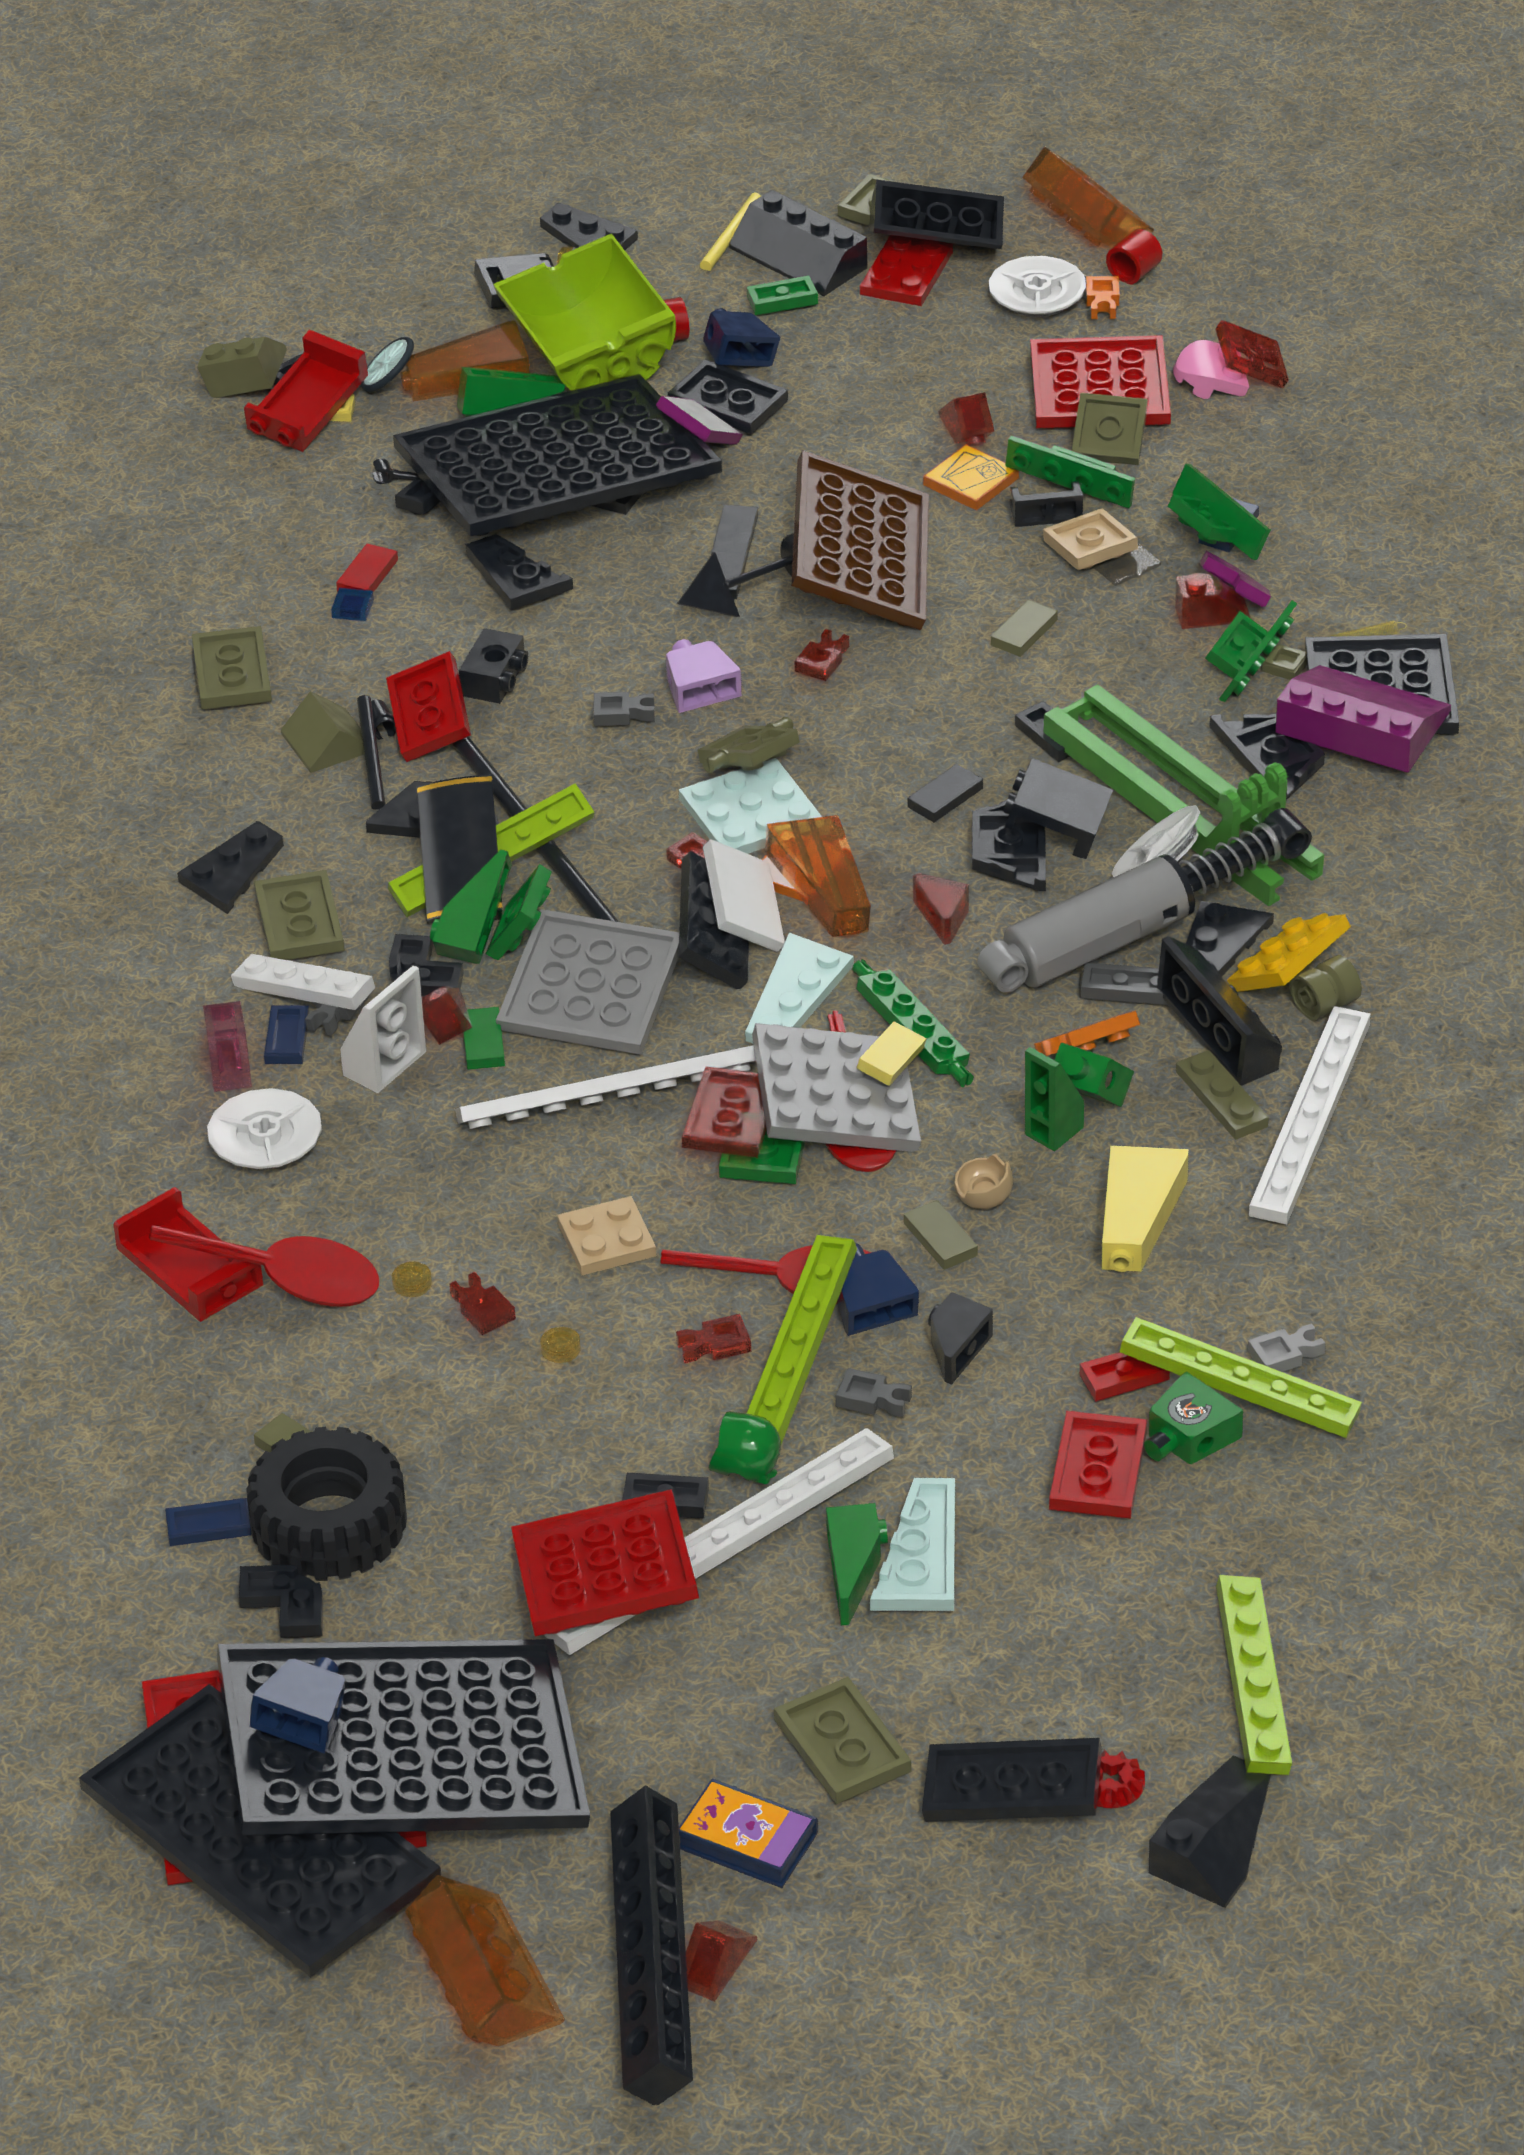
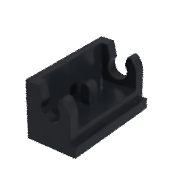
(1046, 507)

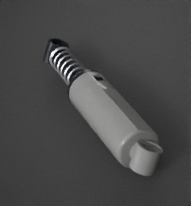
(1130, 906)

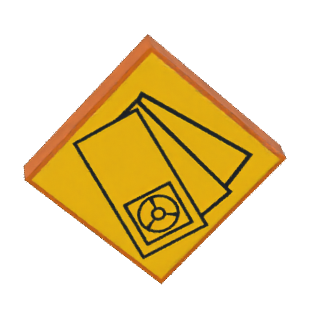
(970, 477)

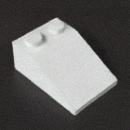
(386, 1034)

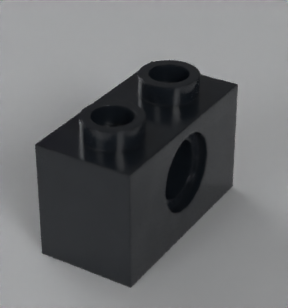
(493, 665)

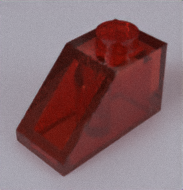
(968, 419)
(1206, 601)

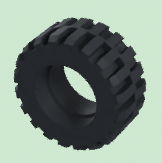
(321, 1466)

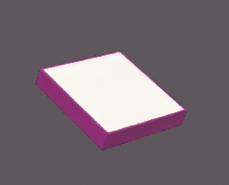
(699, 420)

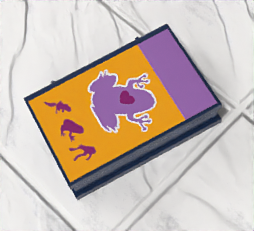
(747, 1833)

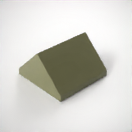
(322, 733)

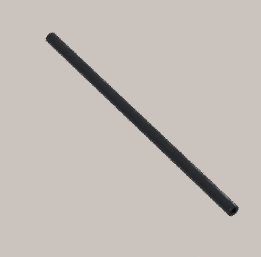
(550, 850)

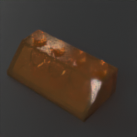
(1081, 199)
(482, 1962)

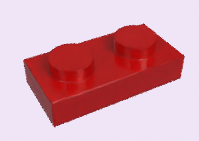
(1119, 1375)

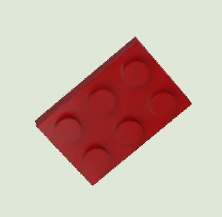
(906, 269)
(428, 706)
(1098, 1464)

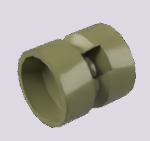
(1326, 986)

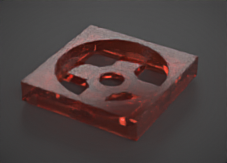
(1265, 347)

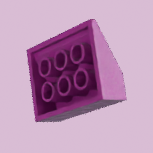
(1359, 717)

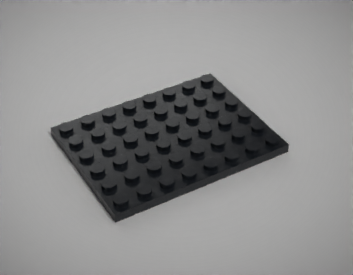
(555, 455)
(421, 1740)

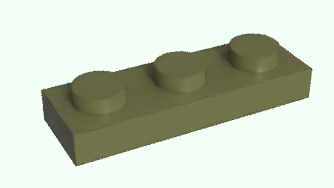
(1222, 1094)

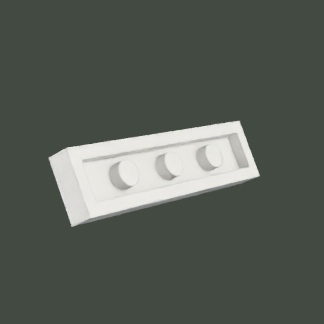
(303, 981)

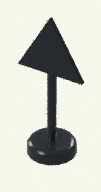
(711, 589)

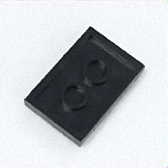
(731, 395)

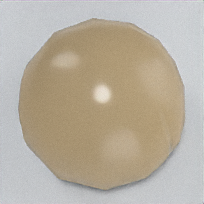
(984, 1182)

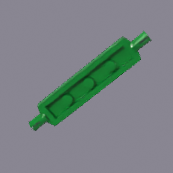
(900, 1005)

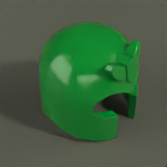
(747, 1447)

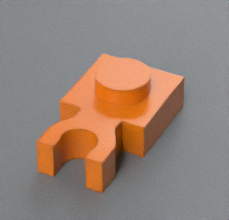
(1102, 295)

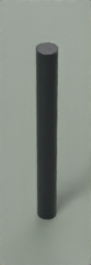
(371, 752)

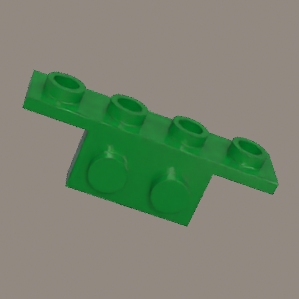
(1066, 466)
(1216, 514)
(1241, 646)

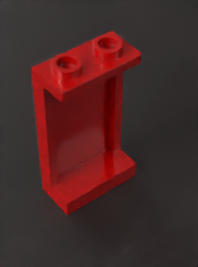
(308, 392)
(193, 1278)

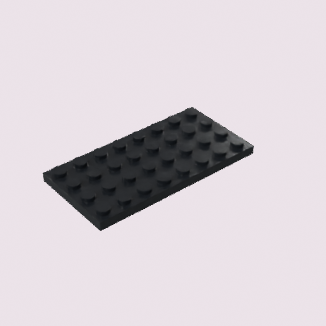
(294, 1890)

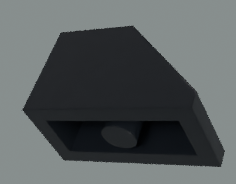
(959, 1333)

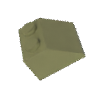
(241, 366)

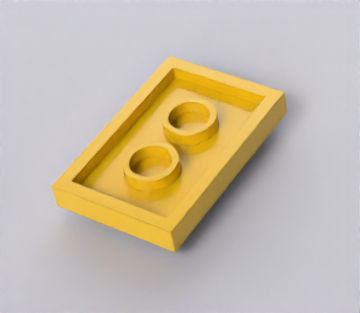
(1288, 952)

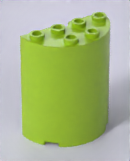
(592, 315)

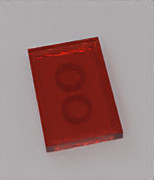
(726, 1114)

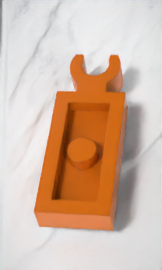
(1083, 1038)

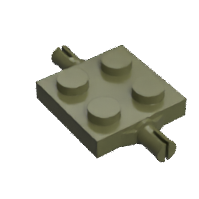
(749, 746)

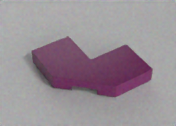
(1242, 583)

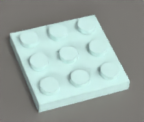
(743, 802)

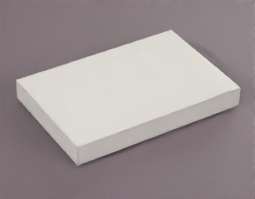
(743, 895)

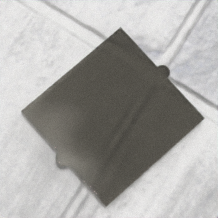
(1128, 566)

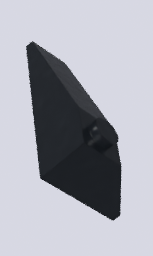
(1212, 1834)

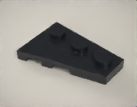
(232, 866)

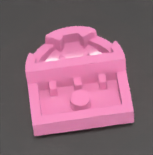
(1205, 369)

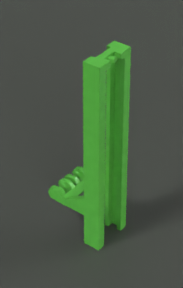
(1239, 807)

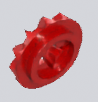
(1129, 1784)

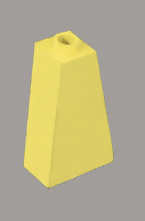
(1139, 1200)

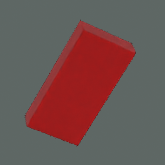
(368, 568)

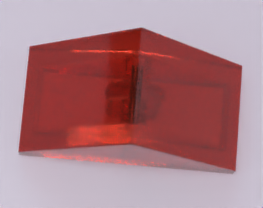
(941, 903)
(445, 1013)
(714, 1956)

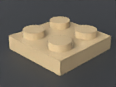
(1090, 539)
(606, 1235)

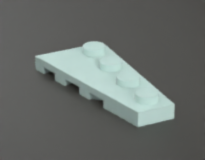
(799, 983)
(921, 1552)

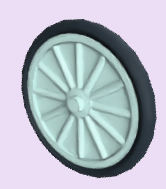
(388, 364)

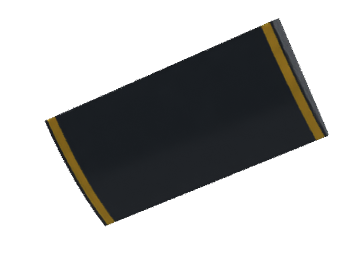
(455, 836)

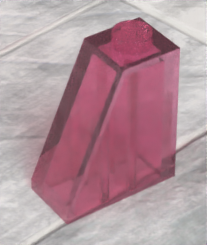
(227, 1046)

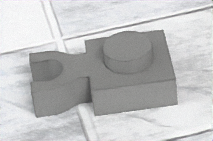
(1286, 1351)

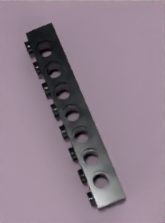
(650, 1947)

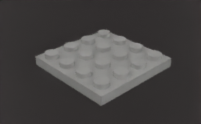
(590, 982)
(821, 1096)

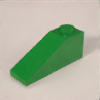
(494, 389)
(470, 914)
(1051, 1102)
(854, 1552)

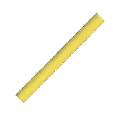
(723, 241)

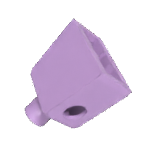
(701, 675)

